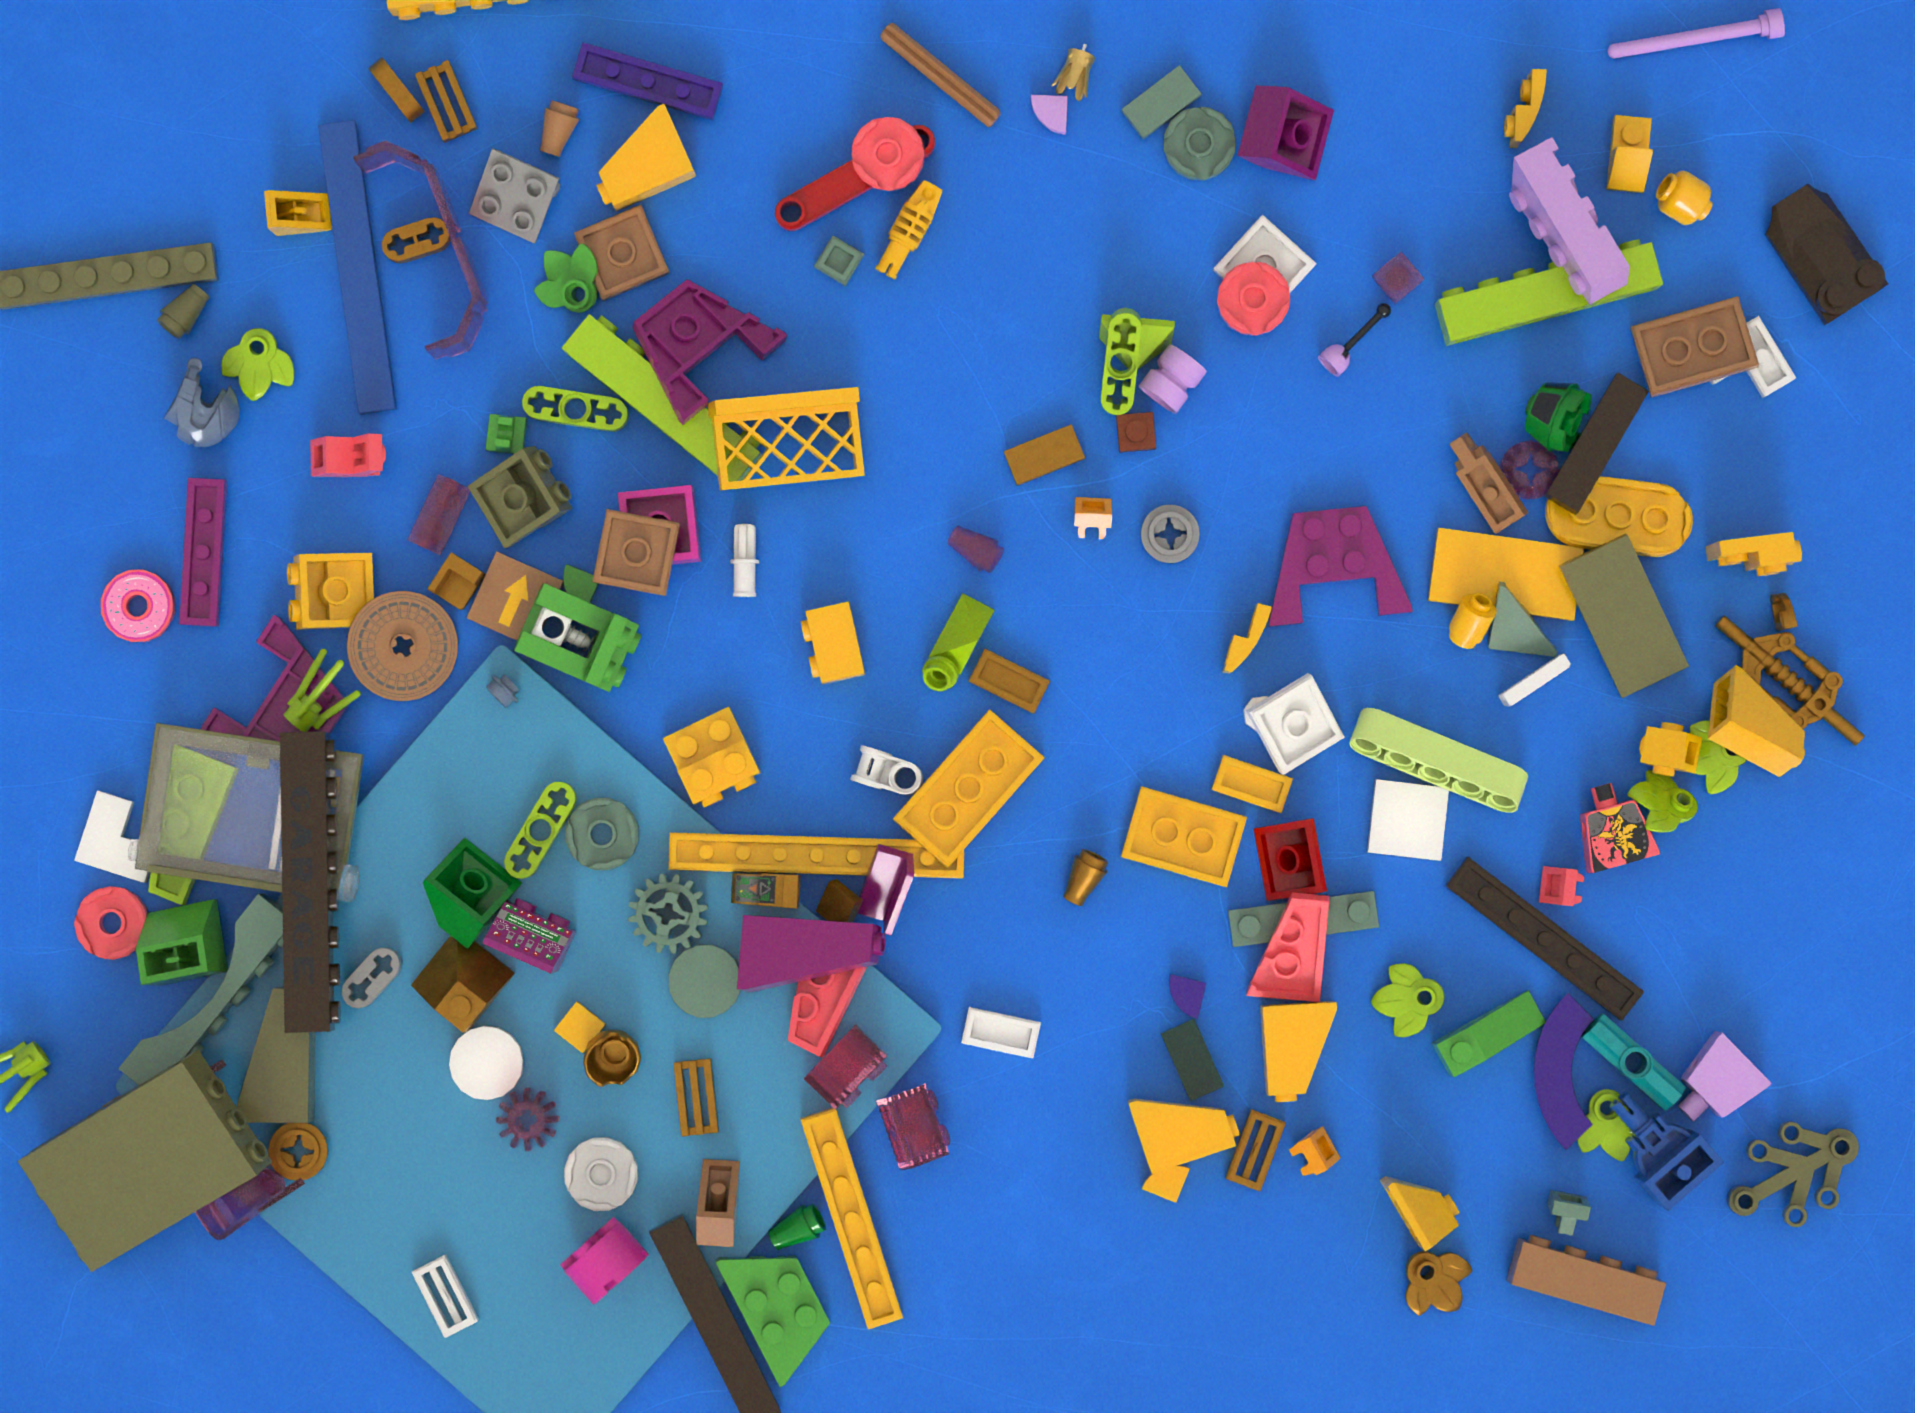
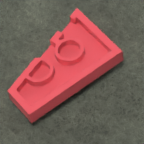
(820, 1008)

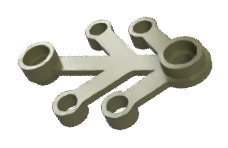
(1799, 1170)

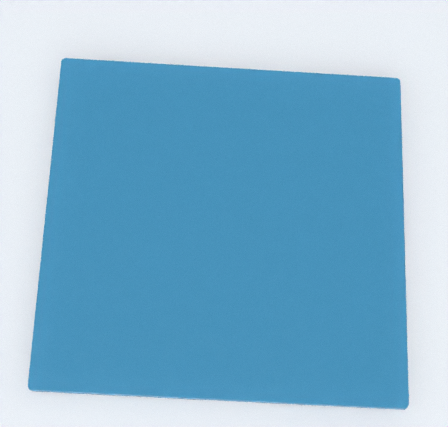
(423, 1164)

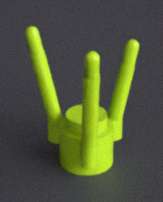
(304, 708)
(29, 1061)

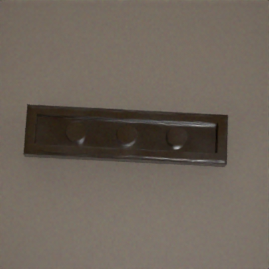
(1596, 443)

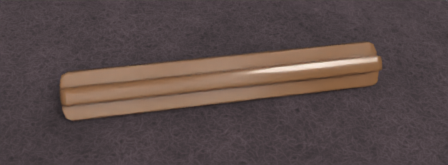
(940, 74)

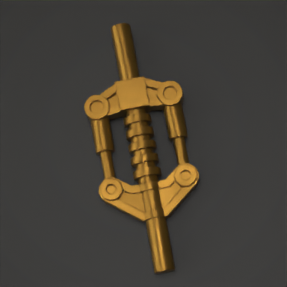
(1817, 704)

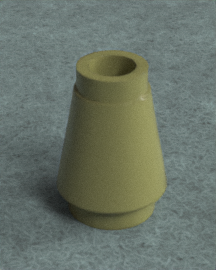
(183, 311)

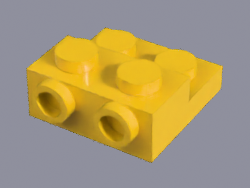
(1761, 553)
(329, 589)
(712, 757)

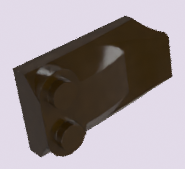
(1823, 253)

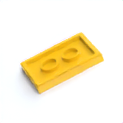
(1183, 836)

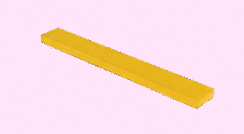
(796, 855)

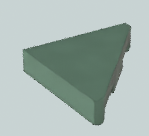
(1515, 628)

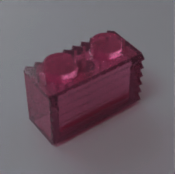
(847, 1067)
(914, 1126)

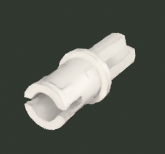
(744, 560)

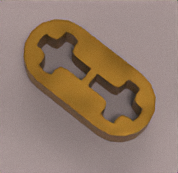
(396, 90)
(413, 232)

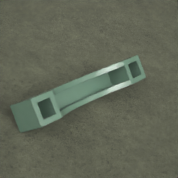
(256, 939)

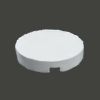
(486, 1062)
(601, 1173)

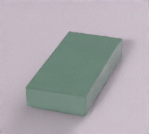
(1161, 102)

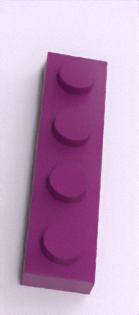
(203, 552)

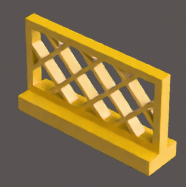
(783, 406)

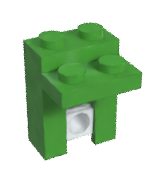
(609, 647)

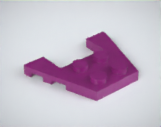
(689, 328)
(1332, 549)
(269, 718)

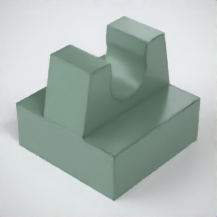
(1567, 1210)

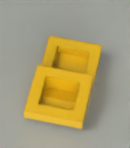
(1241, 647)

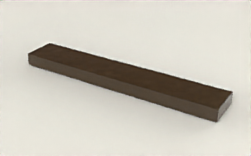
(1544, 938)
(713, 1317)

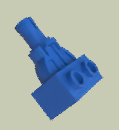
(1669, 1157)

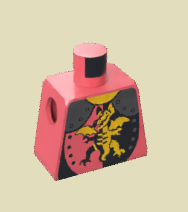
(1614, 832)

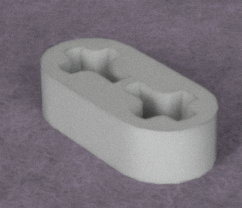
(378, 983)

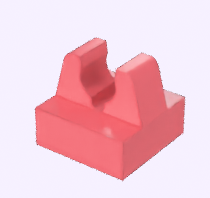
(1559, 886)

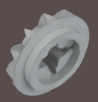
(1181, 520)

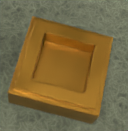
(838, 903)

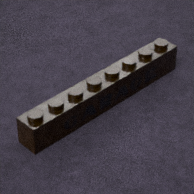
(308, 882)

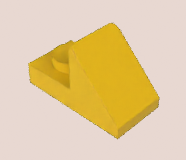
(1629, 154)

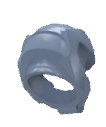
(199, 421)

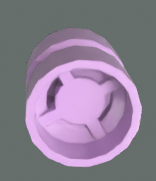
(1175, 374)

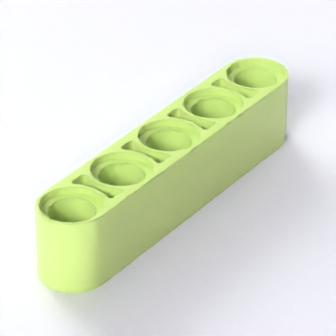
(1439, 760)

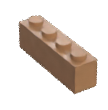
(1585, 1280)

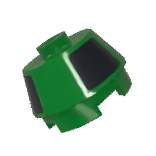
(1556, 415)

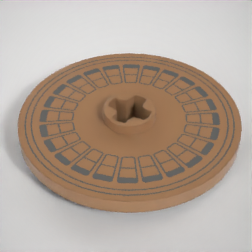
(374, 636)

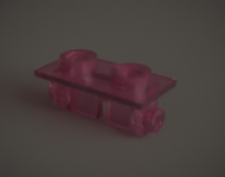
(439, 514)

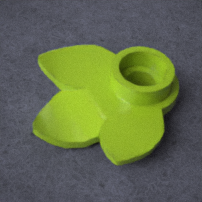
(258, 369)
(1714, 761)
(1666, 802)
(1403, 1001)
(1607, 1129)

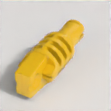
(909, 227)

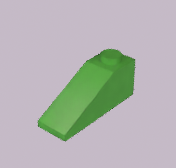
(1488, 1034)

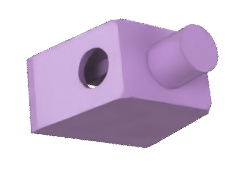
(1720, 1079)

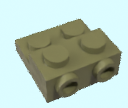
(521, 495)

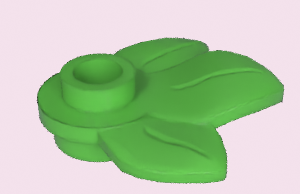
(565, 276)

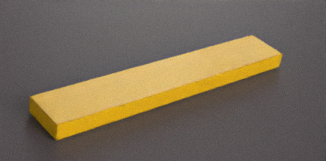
(851, 1218)

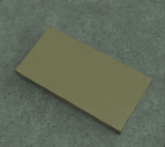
(1623, 615)

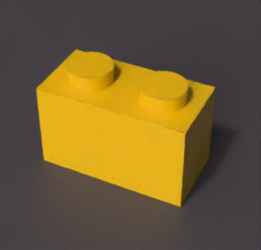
(834, 643)

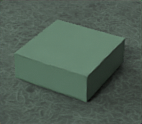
(839, 260)

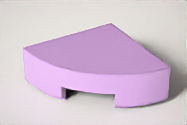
(1051, 111)

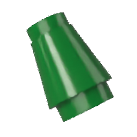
(798, 1227)

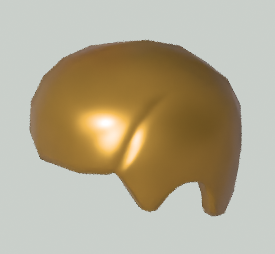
(611, 1058)

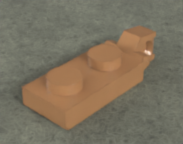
(1487, 484)

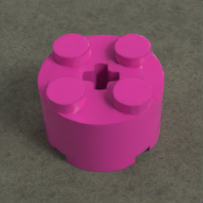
(604, 1260)

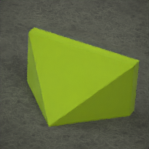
(1154, 338)
(962, 631)

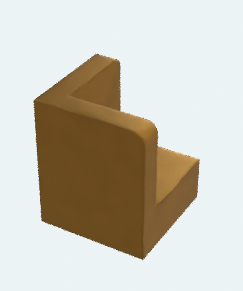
(456, 581)

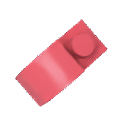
(347, 456)

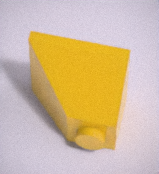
(1423, 1211)

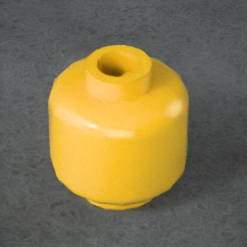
(1684, 197)

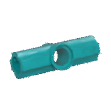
(1649, 1078)

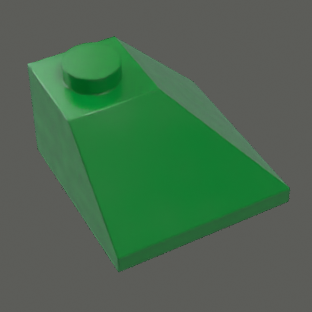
(468, 892)

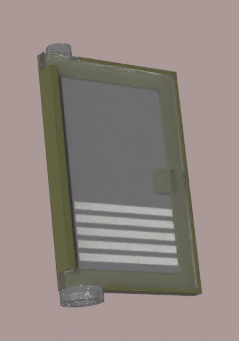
(218, 810)

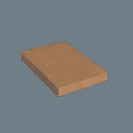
(1694, 347)

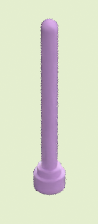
(1768, 24)

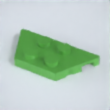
(777, 1308)

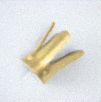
(1075, 71)

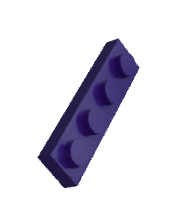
(647, 81)

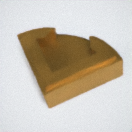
(1783, 612)

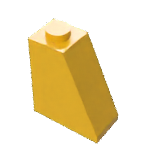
(645, 163)
(1754, 724)
(1292, 1045)
(1180, 1132)

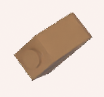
(717, 1203)

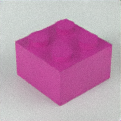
(669, 504)

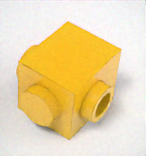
(1670, 749)

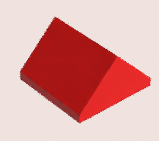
(1290, 859)

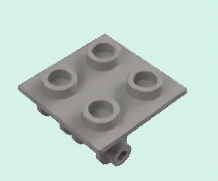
(514, 195)

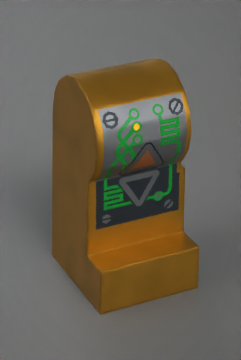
(766, 889)

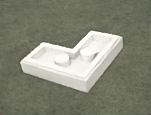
(1773, 368)
(103, 838)

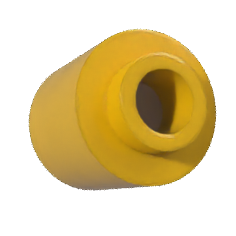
(1471, 620)

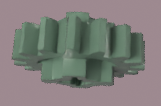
(671, 896)

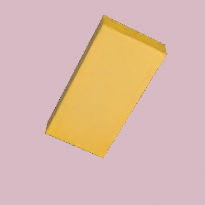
(1251, 784)

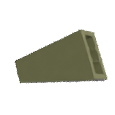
(280, 1072)

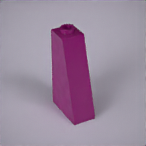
(796, 950)

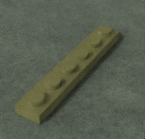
(108, 276)

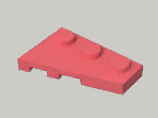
(1295, 952)

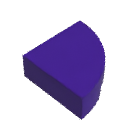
(1187, 994)

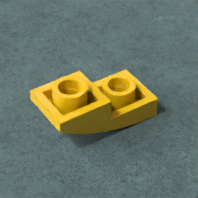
(1523, 116)

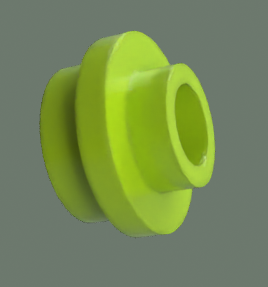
(940, 673)

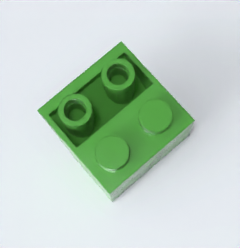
(181, 944)

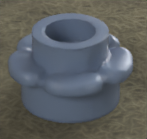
(503, 690)

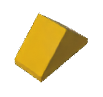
(297, 212)

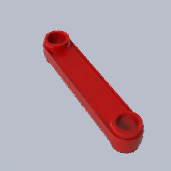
(832, 191)

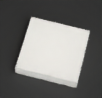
(1270, 246)
(1295, 724)
(1407, 820)

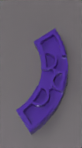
(1554, 1071)

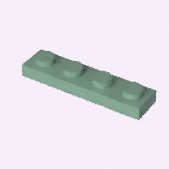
(1345, 914)

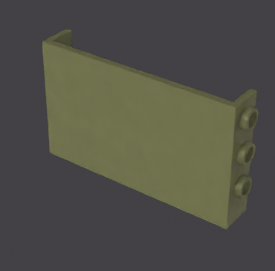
(145, 1161)

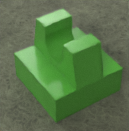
(506, 433)

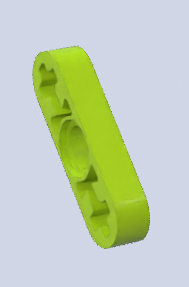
(1128, 388)
(547, 413)
(533, 858)

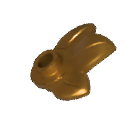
(1439, 1285)

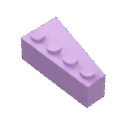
(1566, 223)

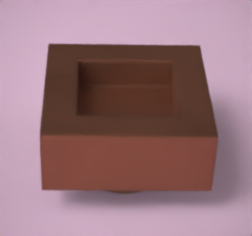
(1136, 432)

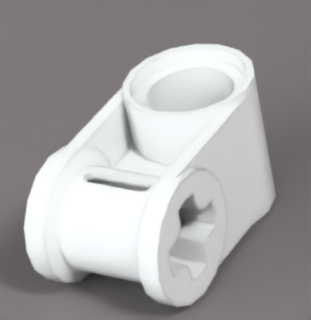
(884, 771)

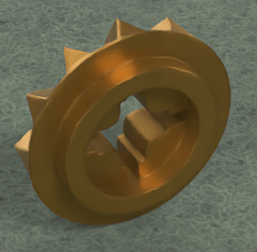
(286, 1163)

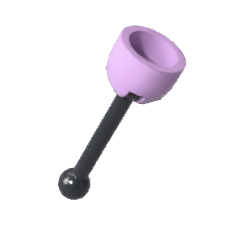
(1337, 357)

